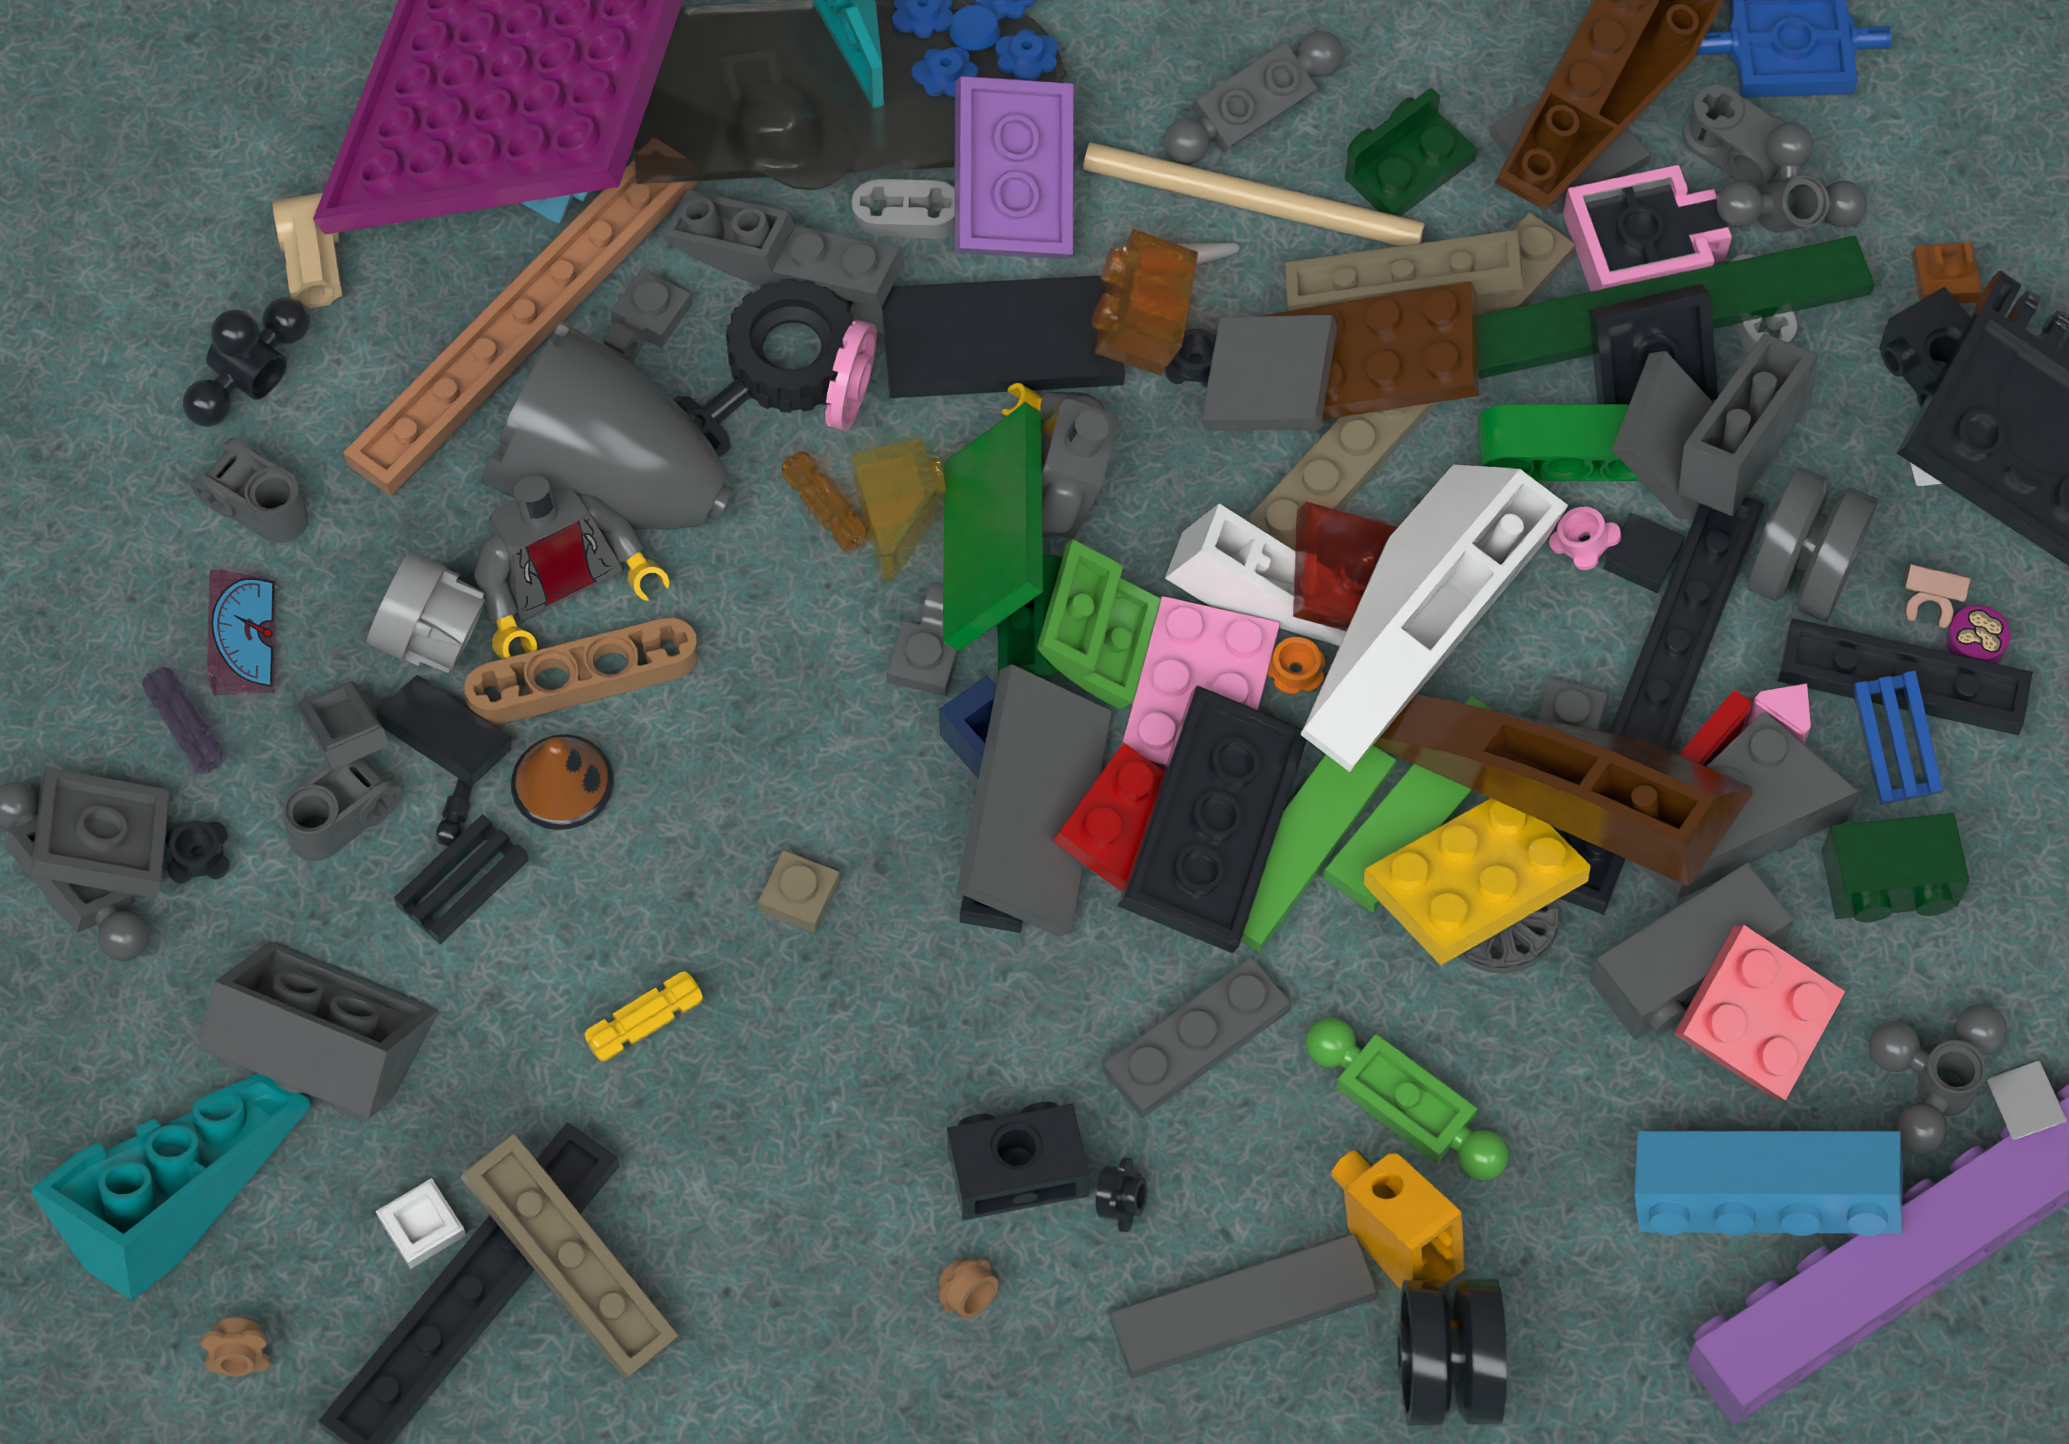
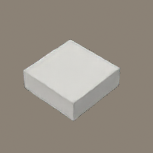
(420, 1223)

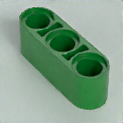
(1554, 441)

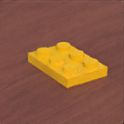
(1475, 877)

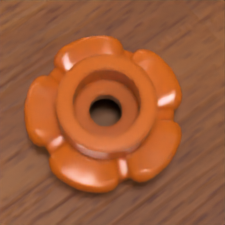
(1301, 652)

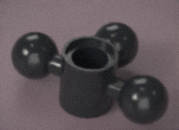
(245, 358)

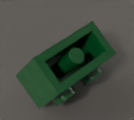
(1895, 867)

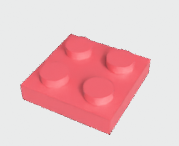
(1759, 1012)

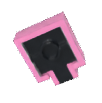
(1643, 228)

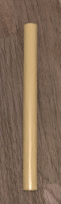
(1252, 196)

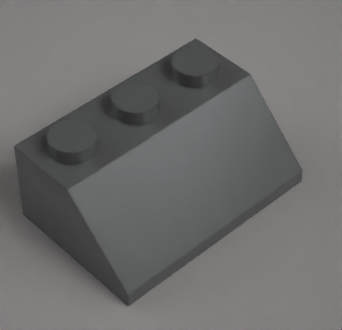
(315, 1029)

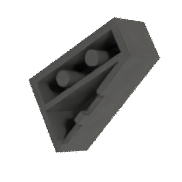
(1790, 800)

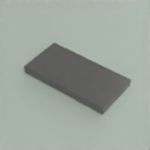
(1034, 772)

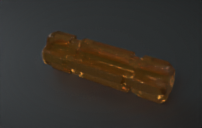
(825, 501)

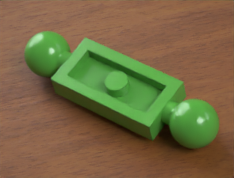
(1407, 1099)

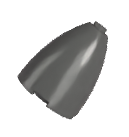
(611, 435)

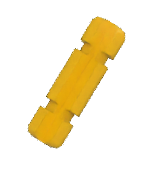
(643, 1016)

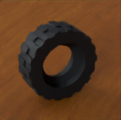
(775, 306)

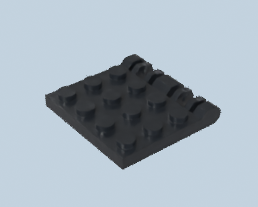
(2002, 418)

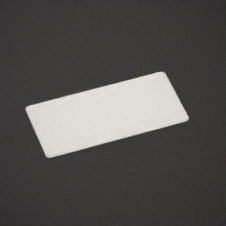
(2026, 1100)

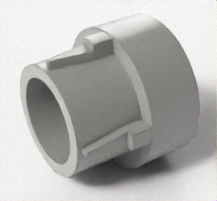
(426, 614)

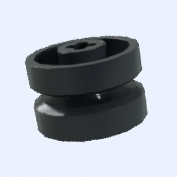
(1456, 1351)

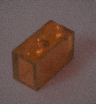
(1145, 301)

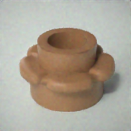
(967, 1287)

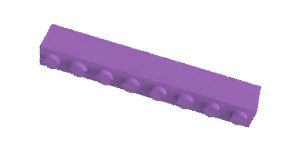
(1877, 1278)

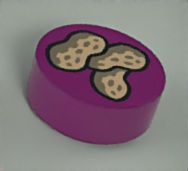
(1979, 634)

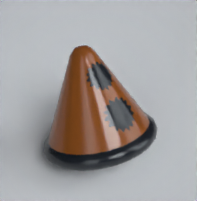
(562, 782)

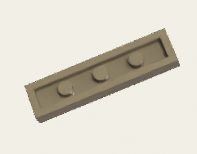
(1486, 260)
(569, 1256)

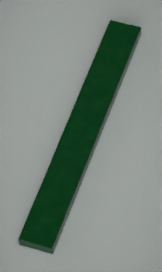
(1737, 289)

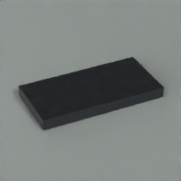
(995, 336)
(1213, 819)

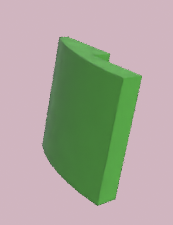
(1098, 625)

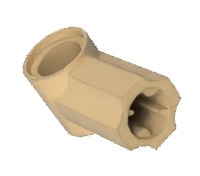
(308, 251)

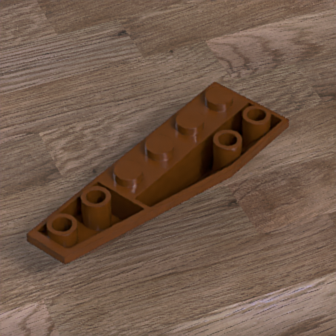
(1602, 83)
(1578, 780)

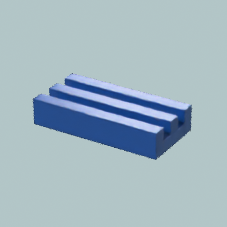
(1887, 687)

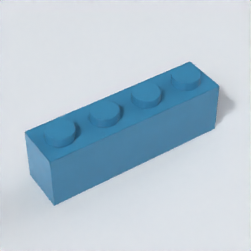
(1769, 1182)

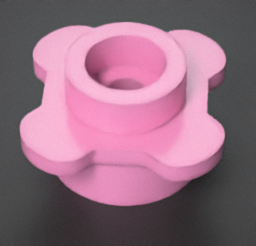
(1579, 524)

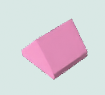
(1786, 706)

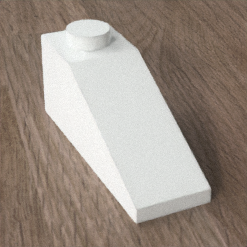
(1241, 571)

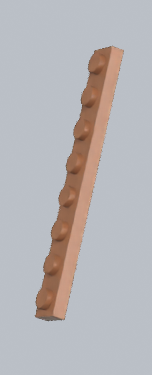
(510, 329)

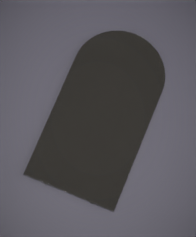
(727, 45)

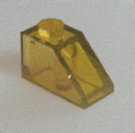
(897, 499)

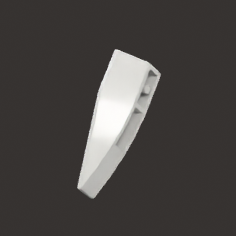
(1425, 597)

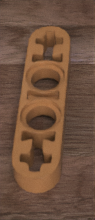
(584, 679)

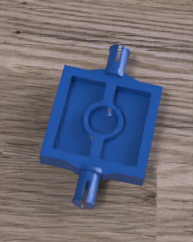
(1794, 46)

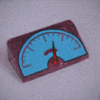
(241, 633)

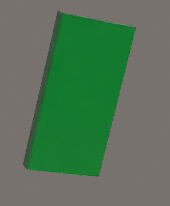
(992, 527)

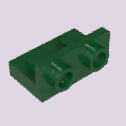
(1407, 156)

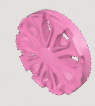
(854, 371)

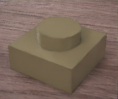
(799, 891)

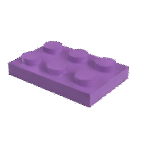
(1013, 168)

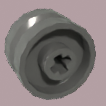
(1806, 542)

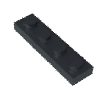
(1949, 683)

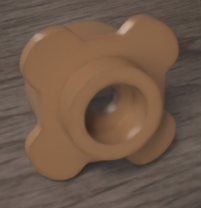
(235, 1347)

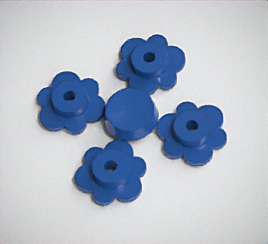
(973, 30)

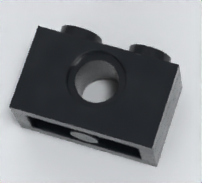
(1922, 336)
(992, 1186)

